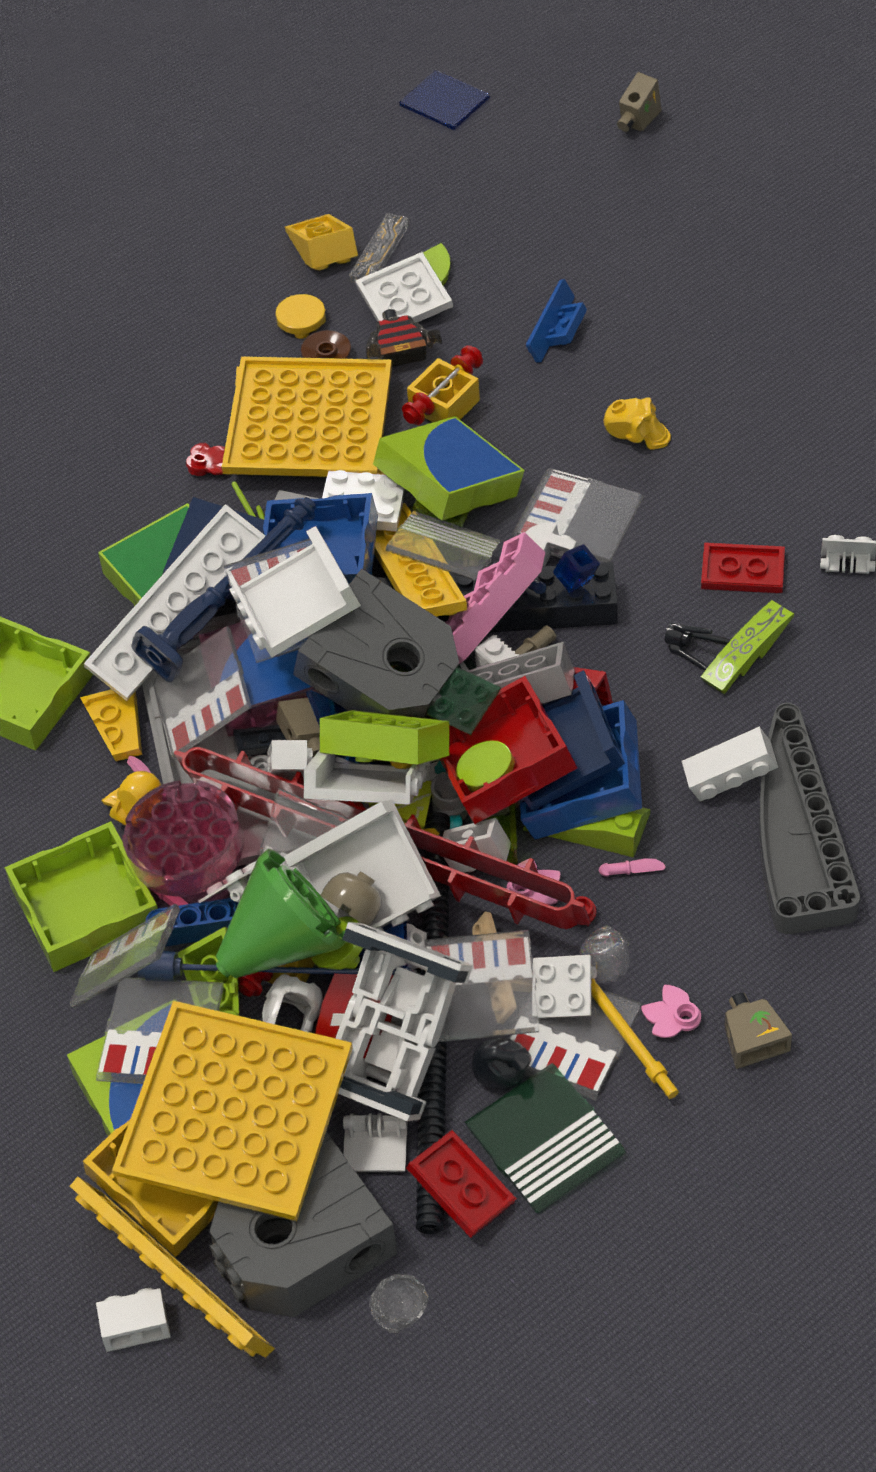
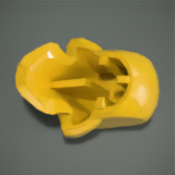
(636, 421)
(128, 793)

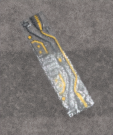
(380, 246)

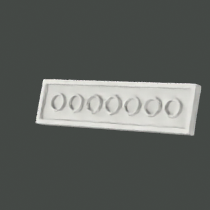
(199, 566)

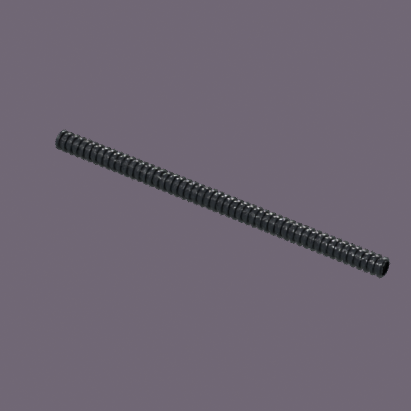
(433, 1088)

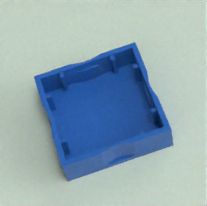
(345, 524)
(600, 798)

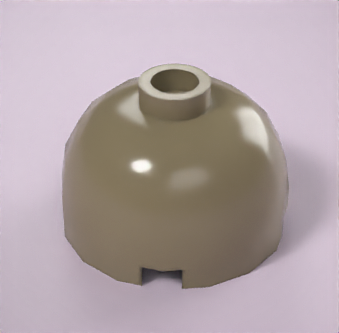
(354, 896)

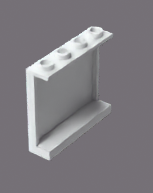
(295, 597)
(362, 781)
(378, 847)

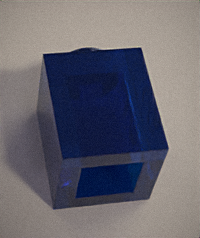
(576, 567)

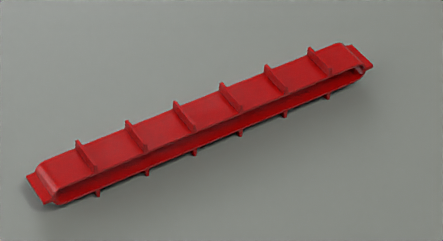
(200, 759)

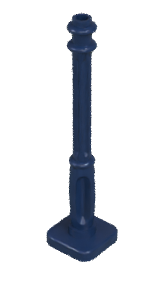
(161, 650)

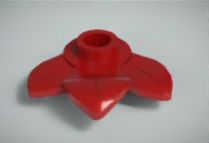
(205, 459)

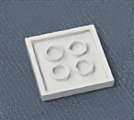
(407, 287)
(386, 493)

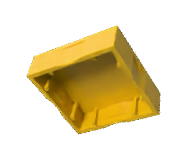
(165, 1213)

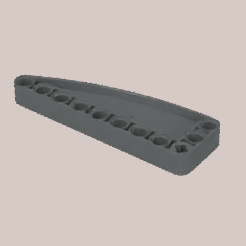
(795, 856)

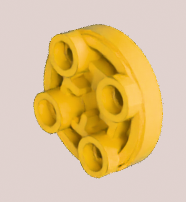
(300, 315)

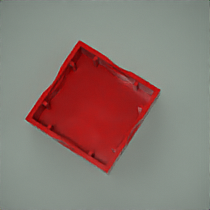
(537, 749)

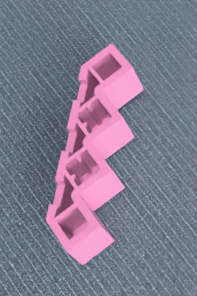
(496, 592)

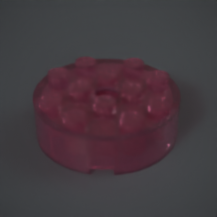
(183, 838)

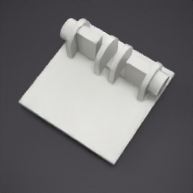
(837, 547)
(234, 883)
(563, 985)
(375, 1142)

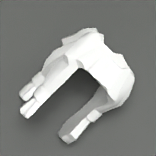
(295, 992)

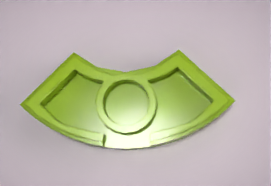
(439, 261)

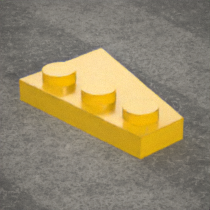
(116, 722)

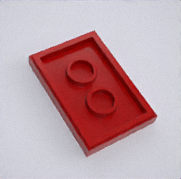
(743, 567)
(461, 1183)

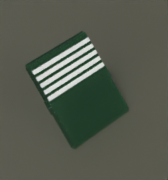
(545, 1137)

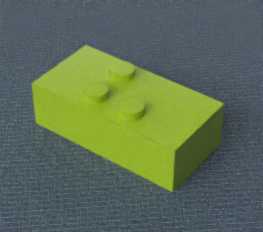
(384, 737)

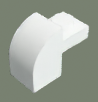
(548, 538)

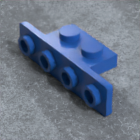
(557, 322)

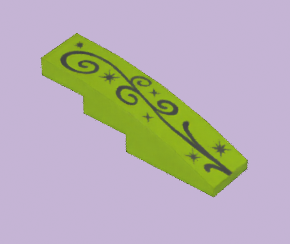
(747, 645)

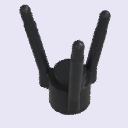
(681, 635)

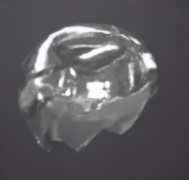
(608, 953)
(398, 1302)

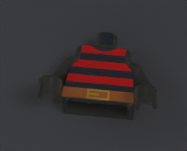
(400, 339)

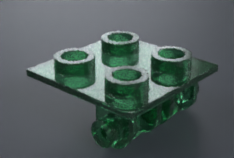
(464, 700)

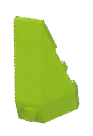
(615, 834)
(205, 953)

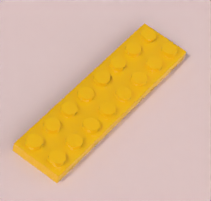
(420, 583)
(172, 1271)

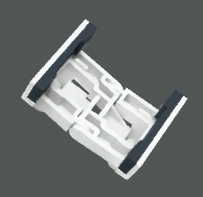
(411, 997)

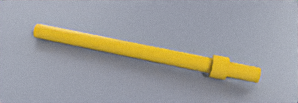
(654, 1068)

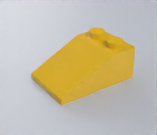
(323, 241)

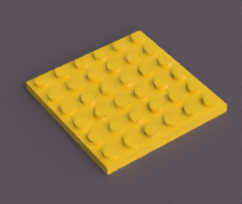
(306, 416)
(233, 1110)

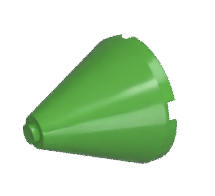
(277, 921)

